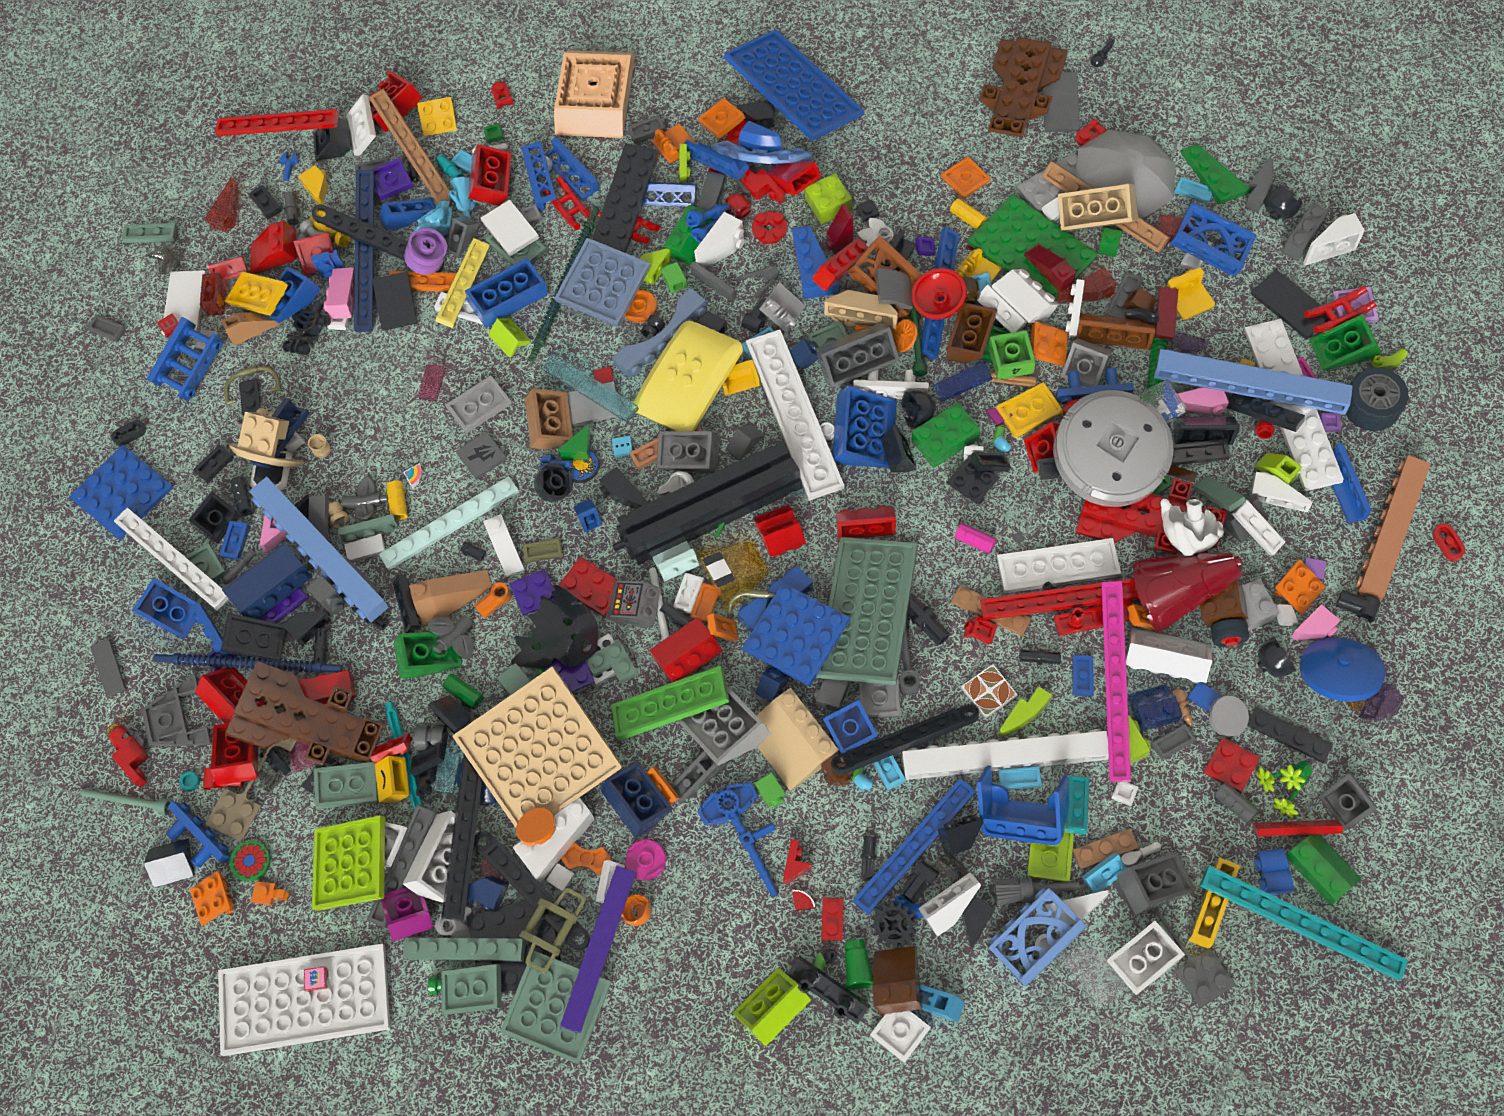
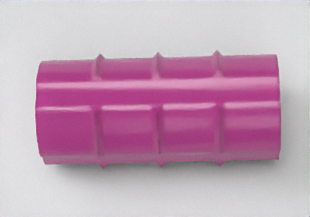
(975, 538)

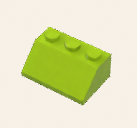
(771, 1006)

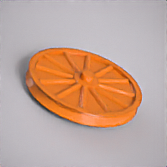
(904, 335)

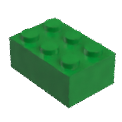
(945, 435)

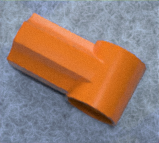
(492, 601)

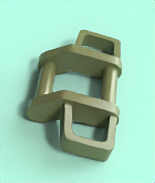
(555, 947)

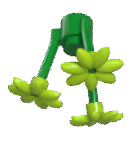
(1294, 775)

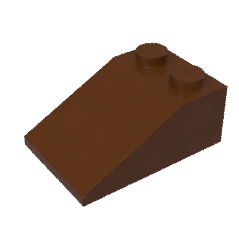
(896, 980)

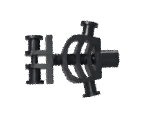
(308, 324)

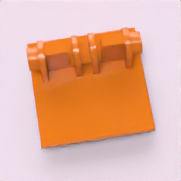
(670, 140)
(1299, 587)
(211, 898)

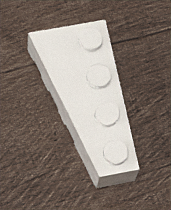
(570, 825)

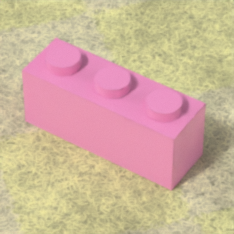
(340, 293)

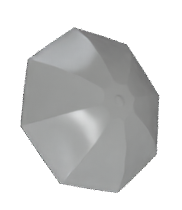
(1129, 159)

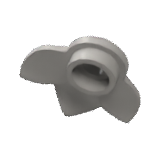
(454, 928)

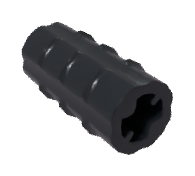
(242, 496)

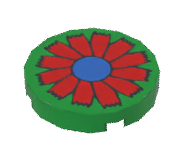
(250, 861)

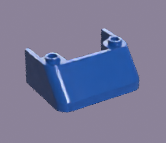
(1021, 819)

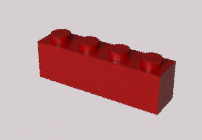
(839, 264)
(321, 686)

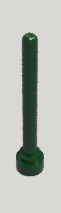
(919, 367)

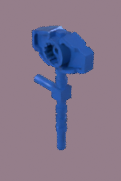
(728, 805)

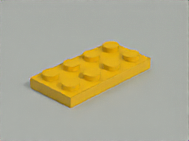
(256, 293)

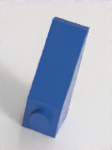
(403, 213)

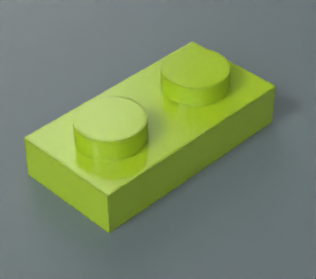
(684, 156)

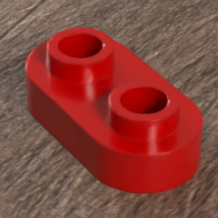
(1449, 542)

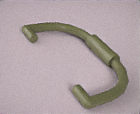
(248, 371)
(751, 593)

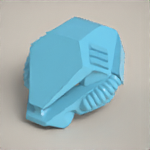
(437, 219)

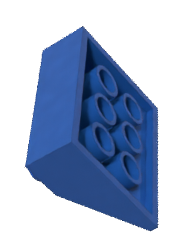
(859, 427)

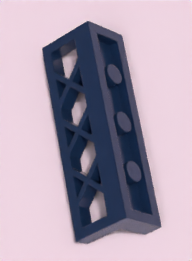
(286, 411)

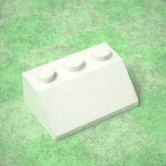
(1026, 296)

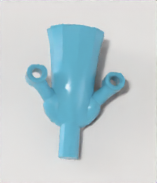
(460, 195)

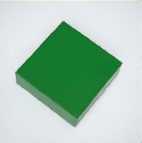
(493, 133)

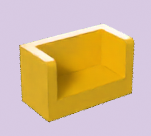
(741, 378)

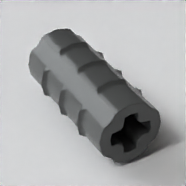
(1236, 802)

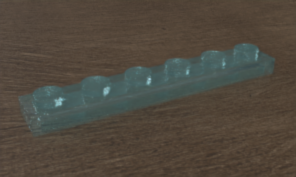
(590, 388)

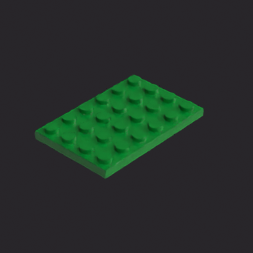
(1019, 228)

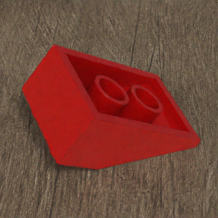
(273, 247)

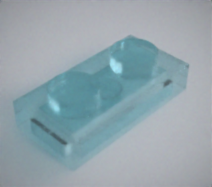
(447, 774)

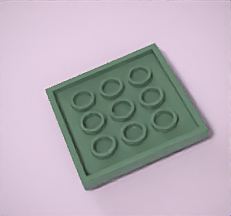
(540, 1007)

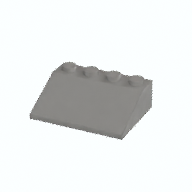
(726, 729)

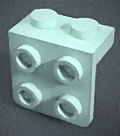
(675, 561)

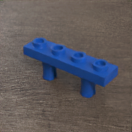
(1077, 392)
(194, 824)

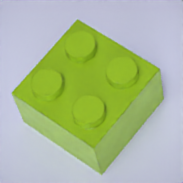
(827, 197)

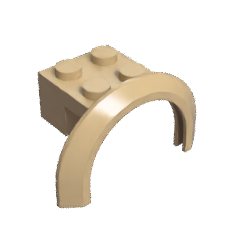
(260, 439)

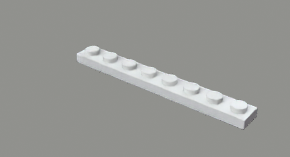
(172, 558)

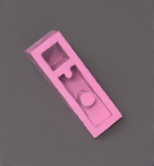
(1205, 401)

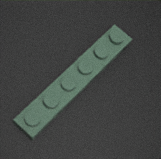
(464, 949)

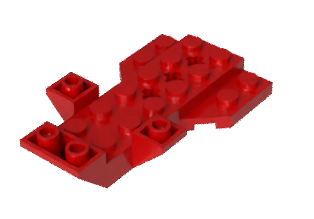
(1113, 522)

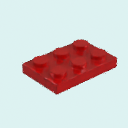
(589, 585)

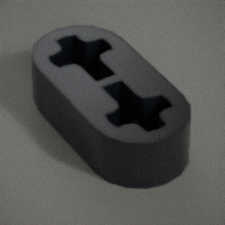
(128, 433)

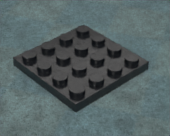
(508, 923)

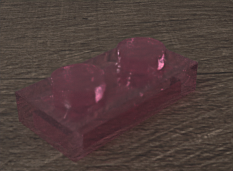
(431, 382)

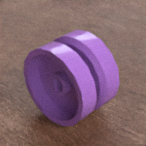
(425, 251)

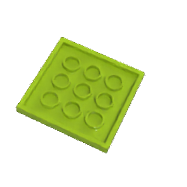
(348, 863)

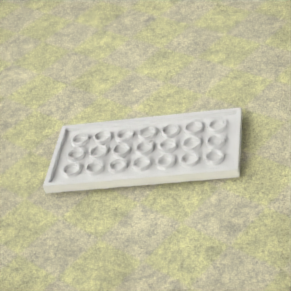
(269, 1009)

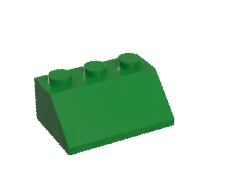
(681, 241)
(1323, 868)

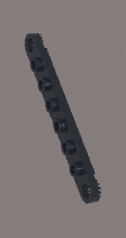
(362, 232)
(904, 739)
(526, 885)

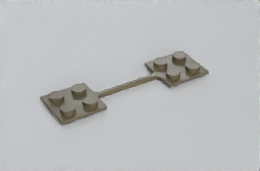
(234, 811)

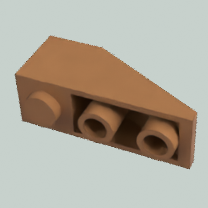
(247, 325)

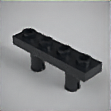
(829, 990)

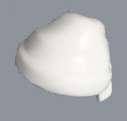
(675, 482)

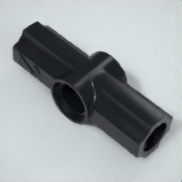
(927, 621)

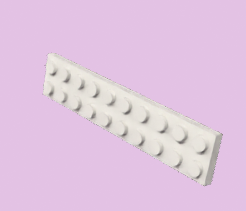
(794, 415)
(1310, 443)

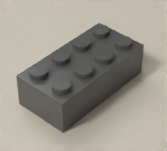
(857, 354)

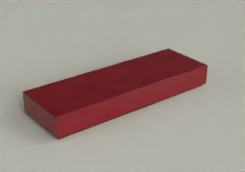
(1167, 313)

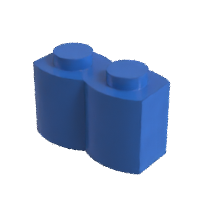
(1274, 872)

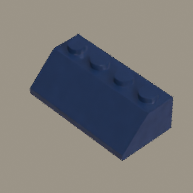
(267, 582)

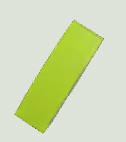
(1025, 712)

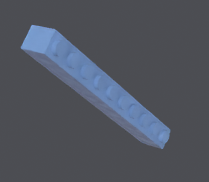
(1253, 381)
(320, 551)

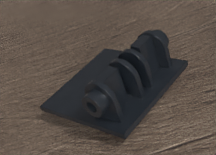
(971, 482)

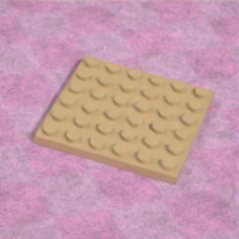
(537, 748)

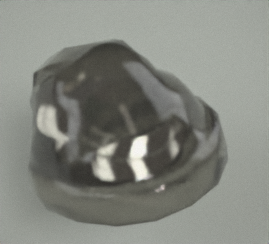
(166, 259)

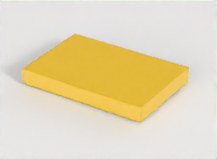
(1029, 410)

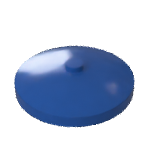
(1342, 669)

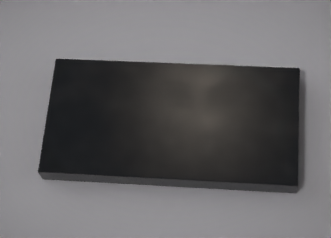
(1288, 303)

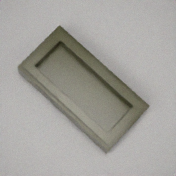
(542, 550)

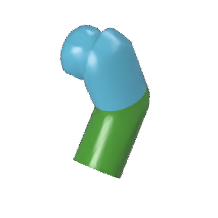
(999, 441)
(861, 780)

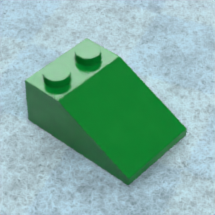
(1345, 344)
(418, 658)

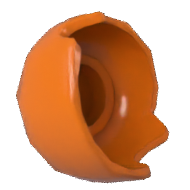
(643, 909)

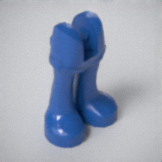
(695, 218)

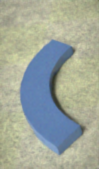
(760, 156)

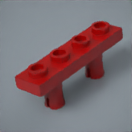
(1084, 619)

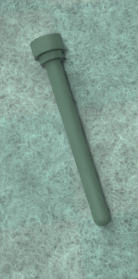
(159, 805)

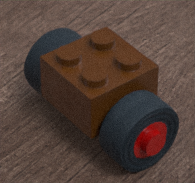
(1227, 616)

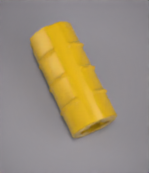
(968, 213)
(397, 499)

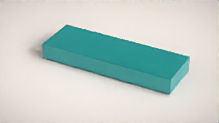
(1078, 805)

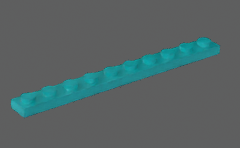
(1304, 923)

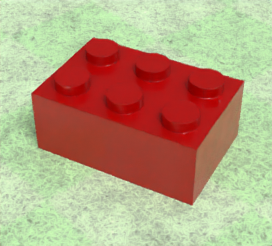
(489, 175)
(231, 758)

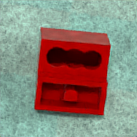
(779, 531)

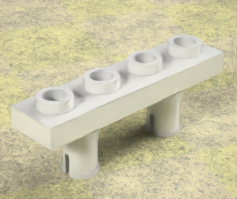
(890, 389)

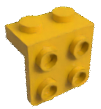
(1192, 295)

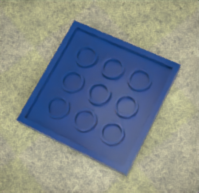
(120, 484)
(796, 634)

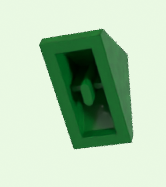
(577, 447)

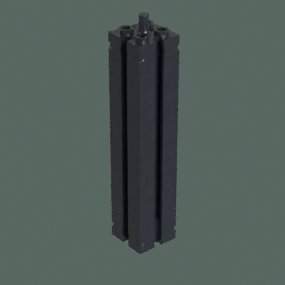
(708, 503)

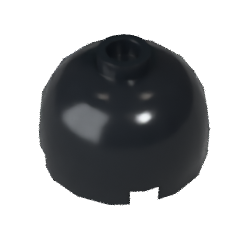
(1281, 203)
(919, 406)
(553, 483)
(1274, 659)

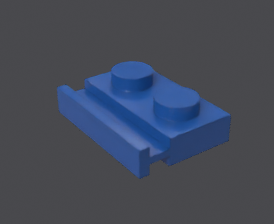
(327, 262)

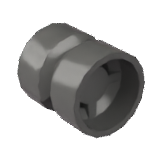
(427, 737)

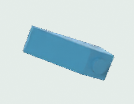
(941, 1003)

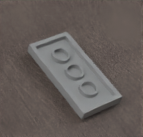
(1039, 191)

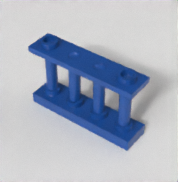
(171, 352)

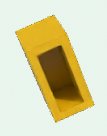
(391, 779)

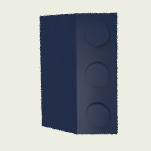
(635, 799)

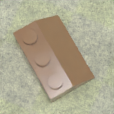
(548, 418)

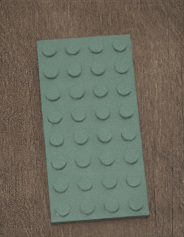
(873, 590)

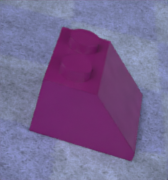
(405, 913)

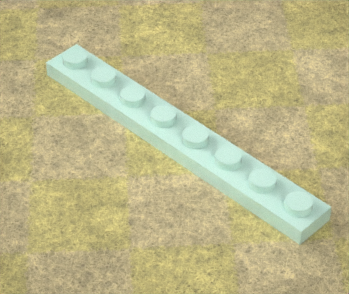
(448, 523)

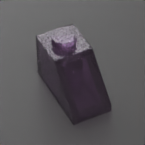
(1382, 704)

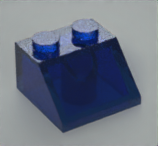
(1155, 707)

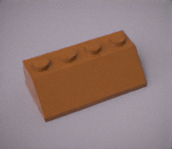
(1115, 331)

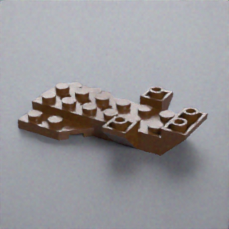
(1024, 70)
(323, 728)

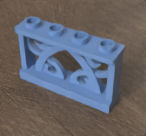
(1067, 935)

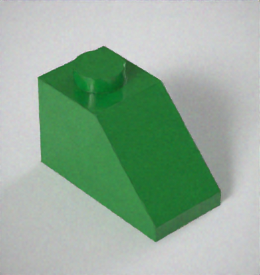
(1110, 240)

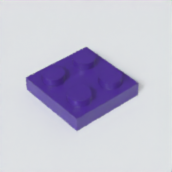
(391, 179)

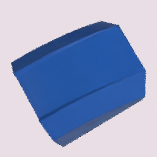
(758, 137)

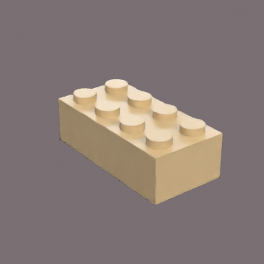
(1098, 207)

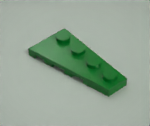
(1214, 175)

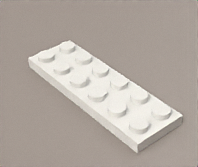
(1058, 565)

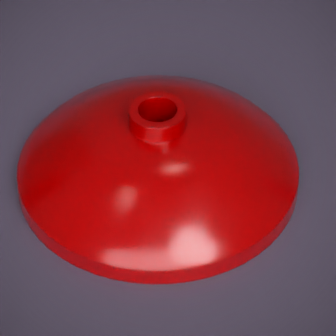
(936, 285)

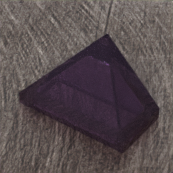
(1189, 343)

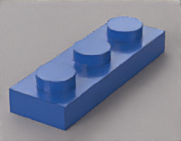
(210, 628)

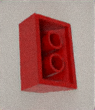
(866, 522)
(685, 650)
(222, 691)

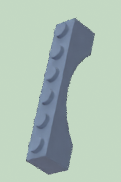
(634, 357)

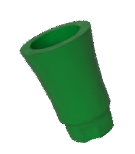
(857, 965)

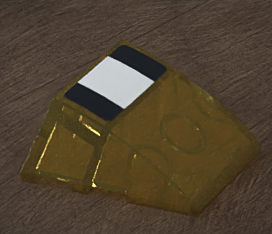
(733, 569)

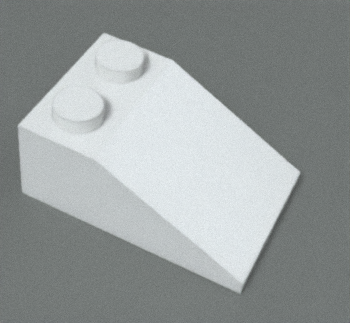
(1337, 239)
(721, 241)
(1145, 957)

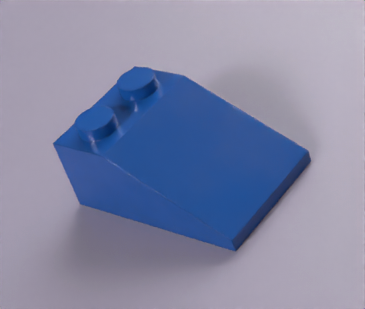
(297, 295)
(166, 609)

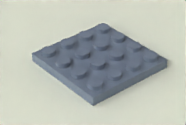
(602, 282)

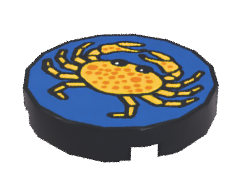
(584, 469)

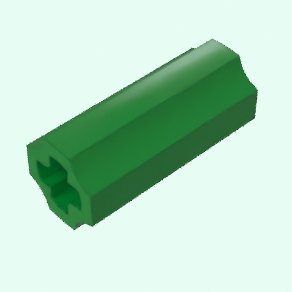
(463, 691)

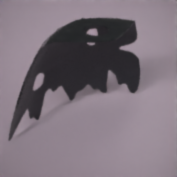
(555, 635)

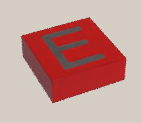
(168, 324)

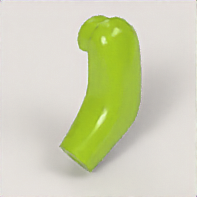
(1389, 362)

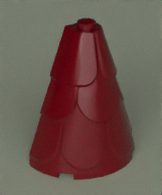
(1182, 583)

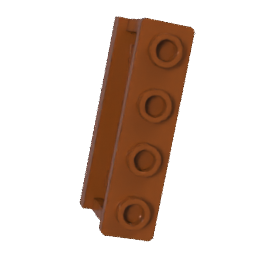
(896, 261)

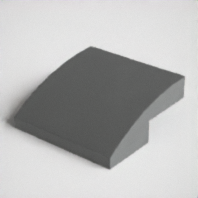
(893, 288)

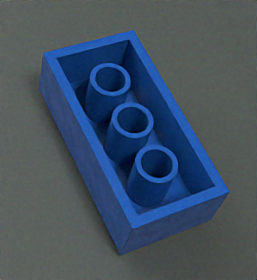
(506, 292)

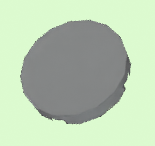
(1228, 716)

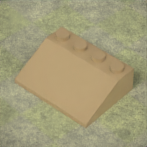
(796, 740)

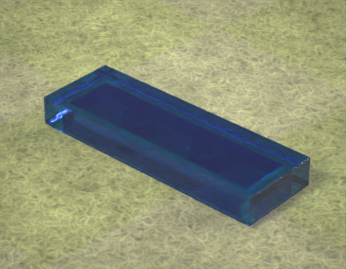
(963, 381)

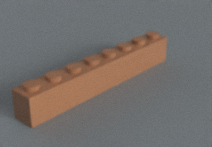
(1393, 528)

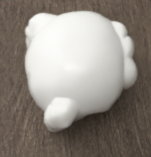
(1190, 530)

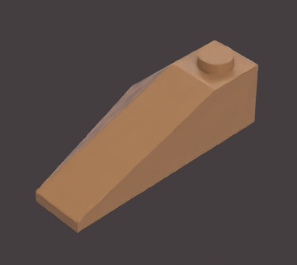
(447, 594)

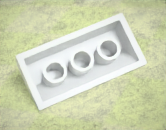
(1169, 655)
(430, 867)

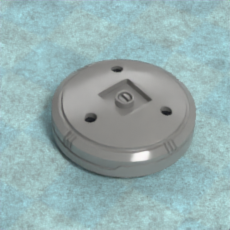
(1113, 448)

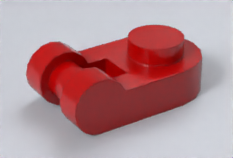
(499, 91)
(1085, 135)

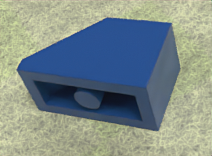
(587, 515)

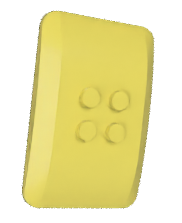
(687, 376)

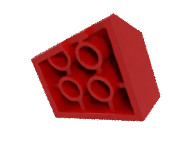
(402, 95)

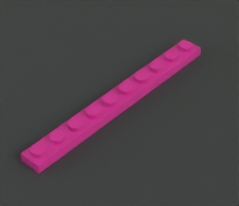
(1116, 682)

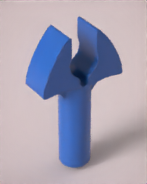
(288, 164)
(550, 459)

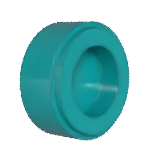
(189, 781)

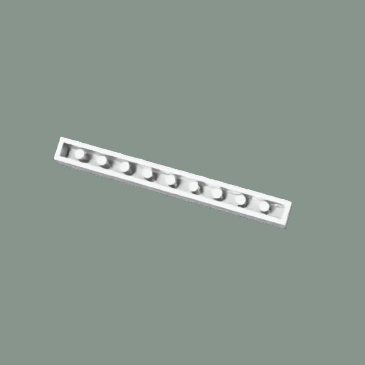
(1013, 753)

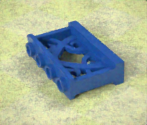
(1229, 232)

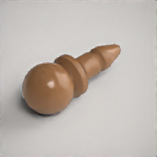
(1181, 698)

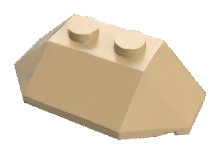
(859, 309)

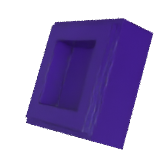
(925, 246)

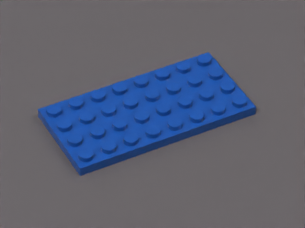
(794, 84)

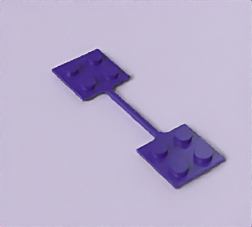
(528, 594)

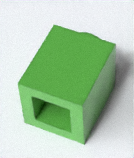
(673, 277)
(770, 791)

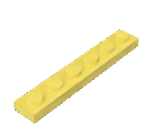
(464, 280)

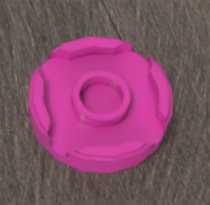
(649, 865)

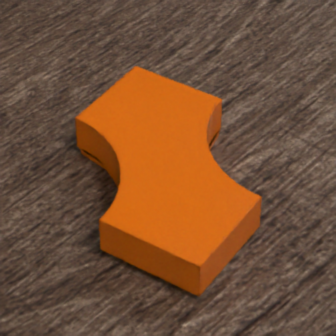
(590, 859)

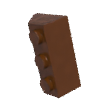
(970, 333)

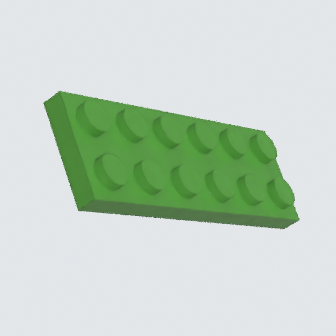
(670, 703)

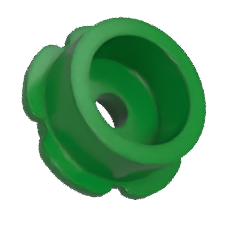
(434, 985)

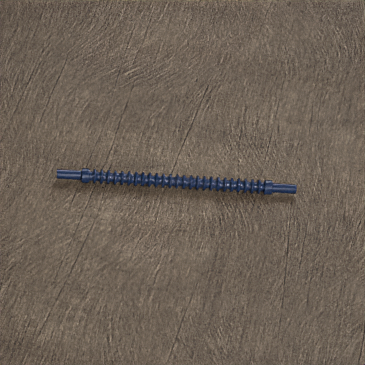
(178, 658)

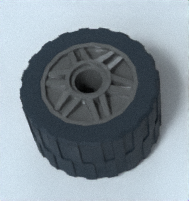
(1377, 399)

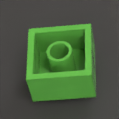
(1011, 355)

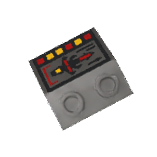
(633, 603)

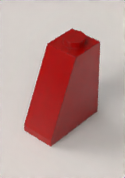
(795, 176)

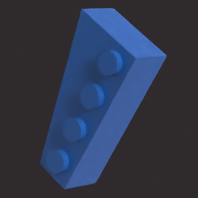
(809, 260)

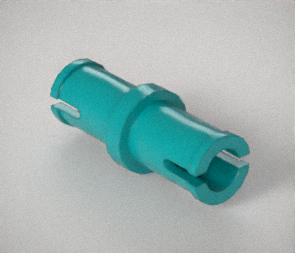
(448, 167)

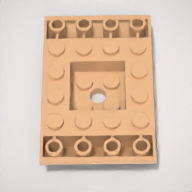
(597, 108)

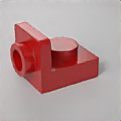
(980, 629)

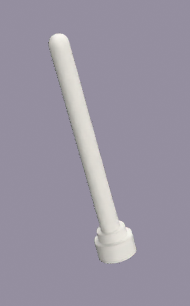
(661, 616)

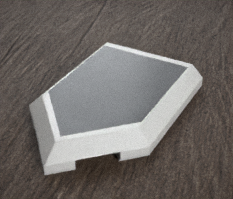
(277, 474)

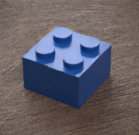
(850, 726)

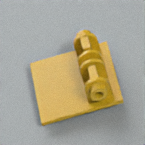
(437, 116)
(976, 265)

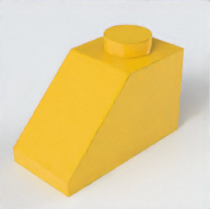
(315, 183)

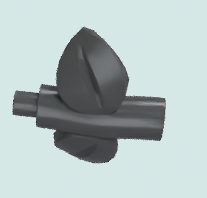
(365, 499)
(453, 635)

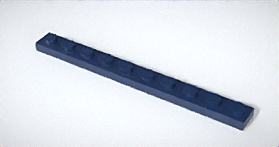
(364, 254)

